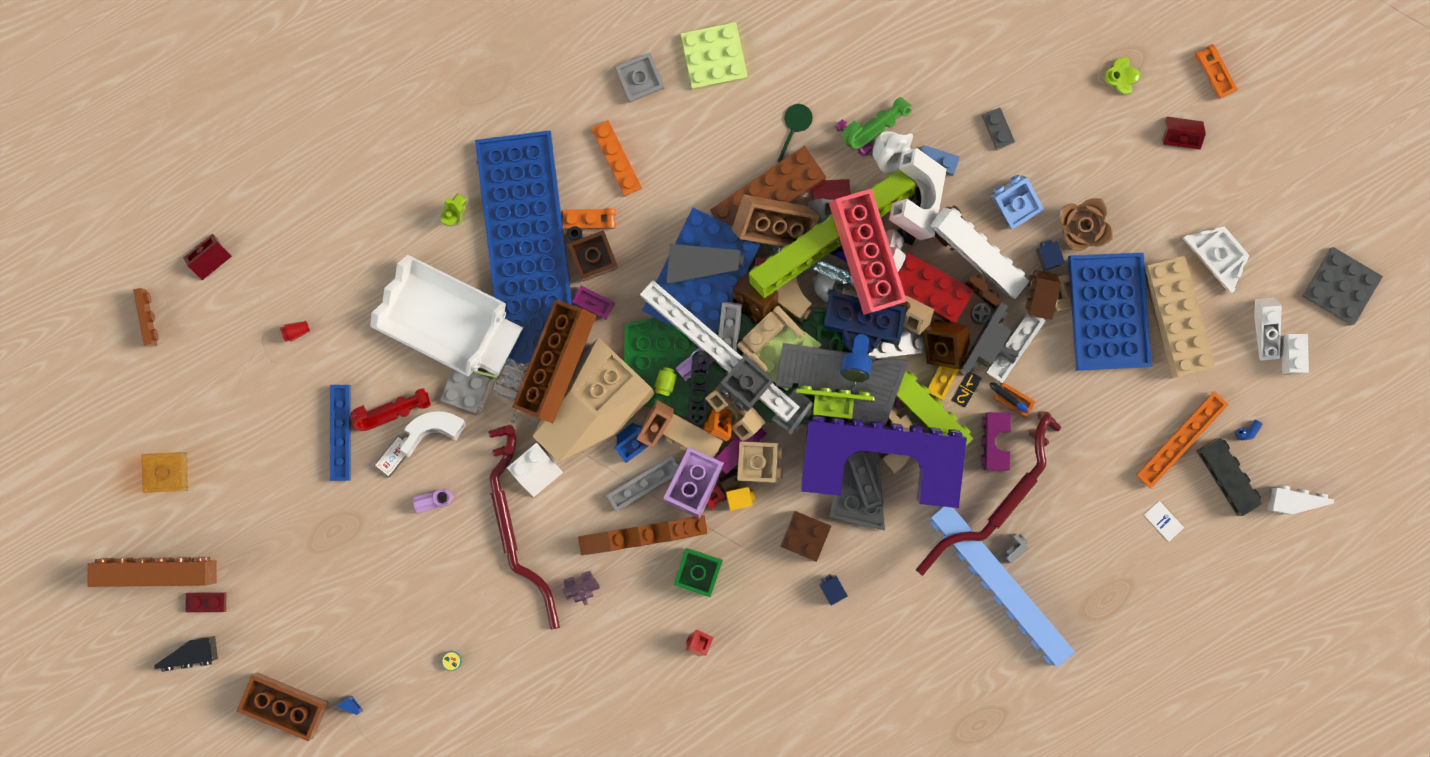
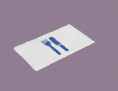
(1164, 521)

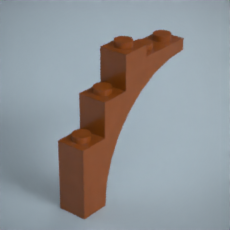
(642, 535)

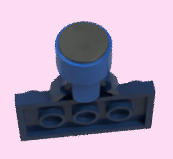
(861, 332)

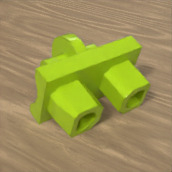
(453, 210)

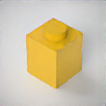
(740, 498)

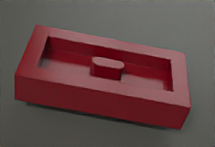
(206, 602)

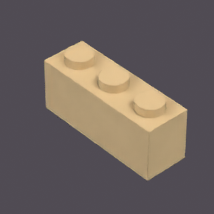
(691, 436)

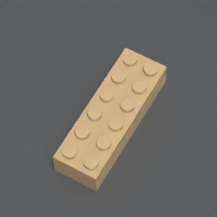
(1178, 317)

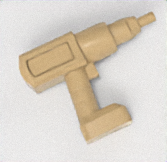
(1065, 303)

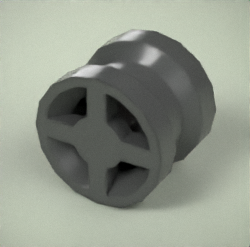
(983, 312)

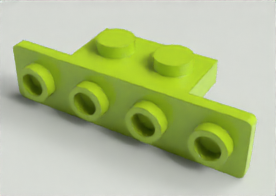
(834, 404)

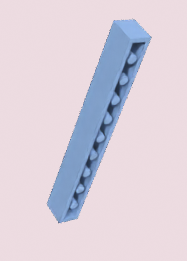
(1004, 588)

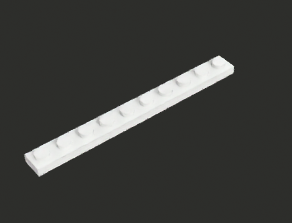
(711, 344)

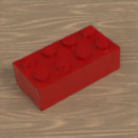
(934, 288)

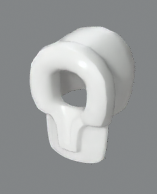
(888, 150)

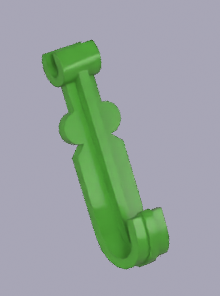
(858, 136)

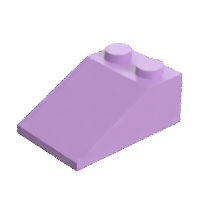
(693, 482)

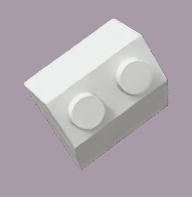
(535, 469)

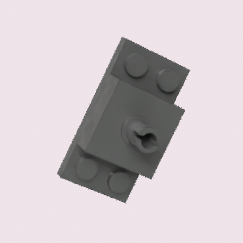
(990, 343)

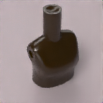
(730, 480)

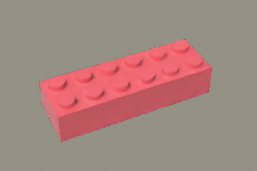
(867, 251)

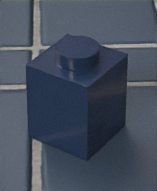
(1050, 255)
(832, 589)

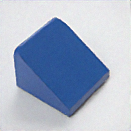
(350, 705)

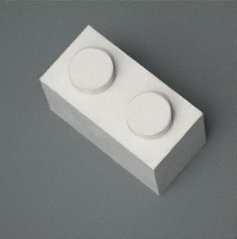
(1295, 354)

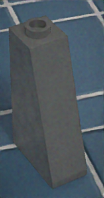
(698, 262)

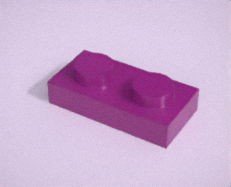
(593, 302)

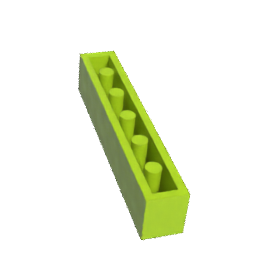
(925, 408)

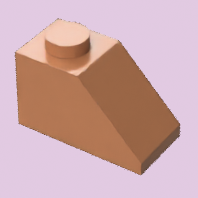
(655, 424)

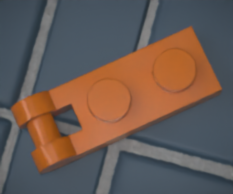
(1216, 71)
(589, 218)

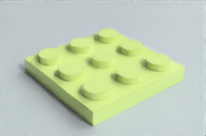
(714, 56)
(771, 352)

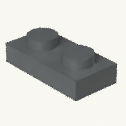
(998, 128)

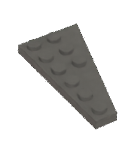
(850, 505)

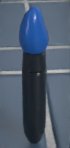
(1010, 398)

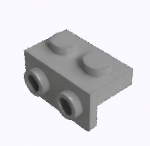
(794, 422)

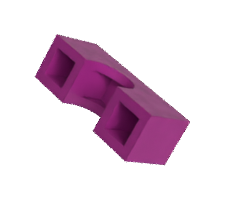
(993, 457)

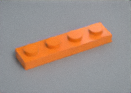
(616, 158)

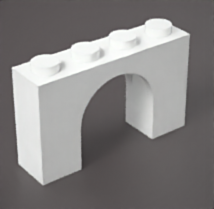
(930, 180)

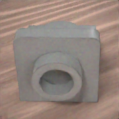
(1015, 552)

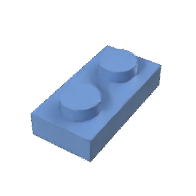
(945, 159)

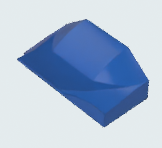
(627, 443)

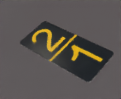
(966, 389)

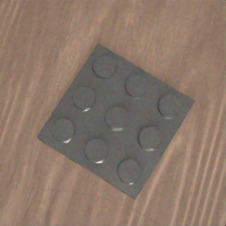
(1342, 286)

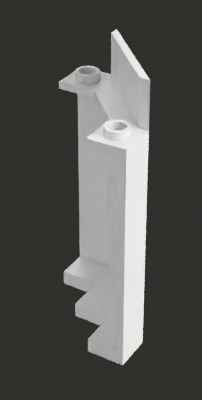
(445, 319)

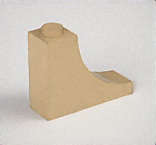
(793, 301)

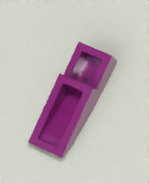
(730, 454)

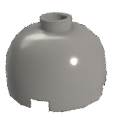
(825, 284)

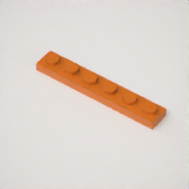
(1182, 439)

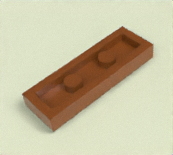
(146, 317)

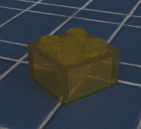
(164, 472)

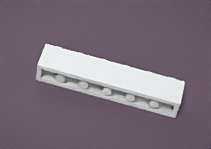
(979, 252)

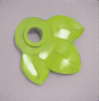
(1125, 75)

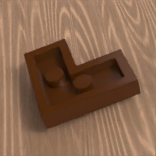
(980, 287)

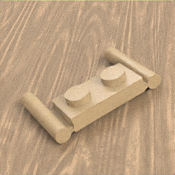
(765, 332)

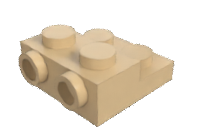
(760, 462)

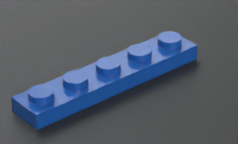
(340, 433)

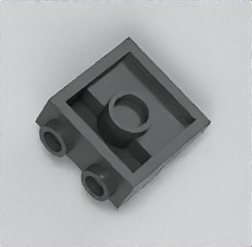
(745, 384)

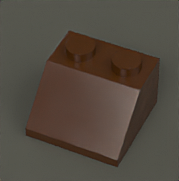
(946, 344)

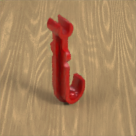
(367, 420)

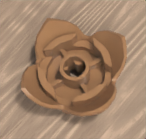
(1094, 214)

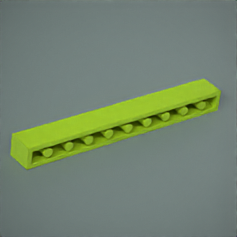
(822, 239)

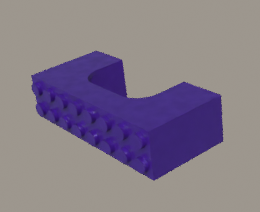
(834, 441)

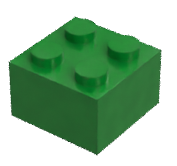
(698, 572)

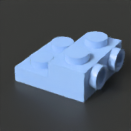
(1016, 201)

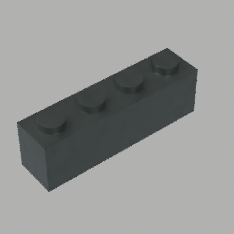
(1229, 476)

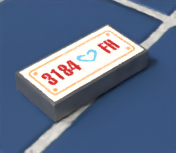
(391, 458)

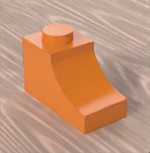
(716, 427)

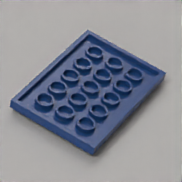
(705, 295)
(1109, 311)

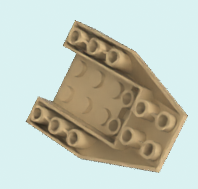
(596, 403)

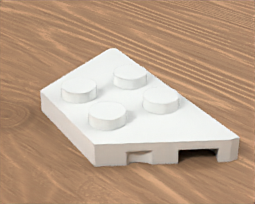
(1219, 254)

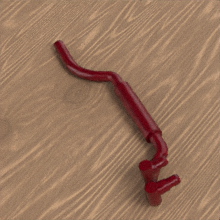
(1011, 501)
(505, 524)

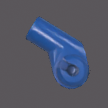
(1249, 433)

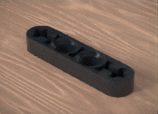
(698, 388)

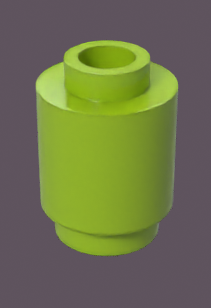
(665, 381)

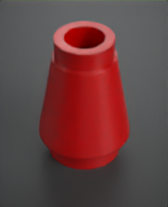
(294, 330)

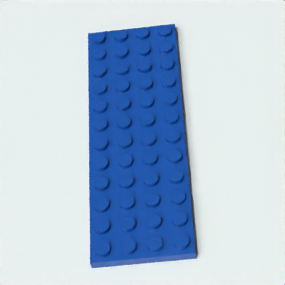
(524, 231)

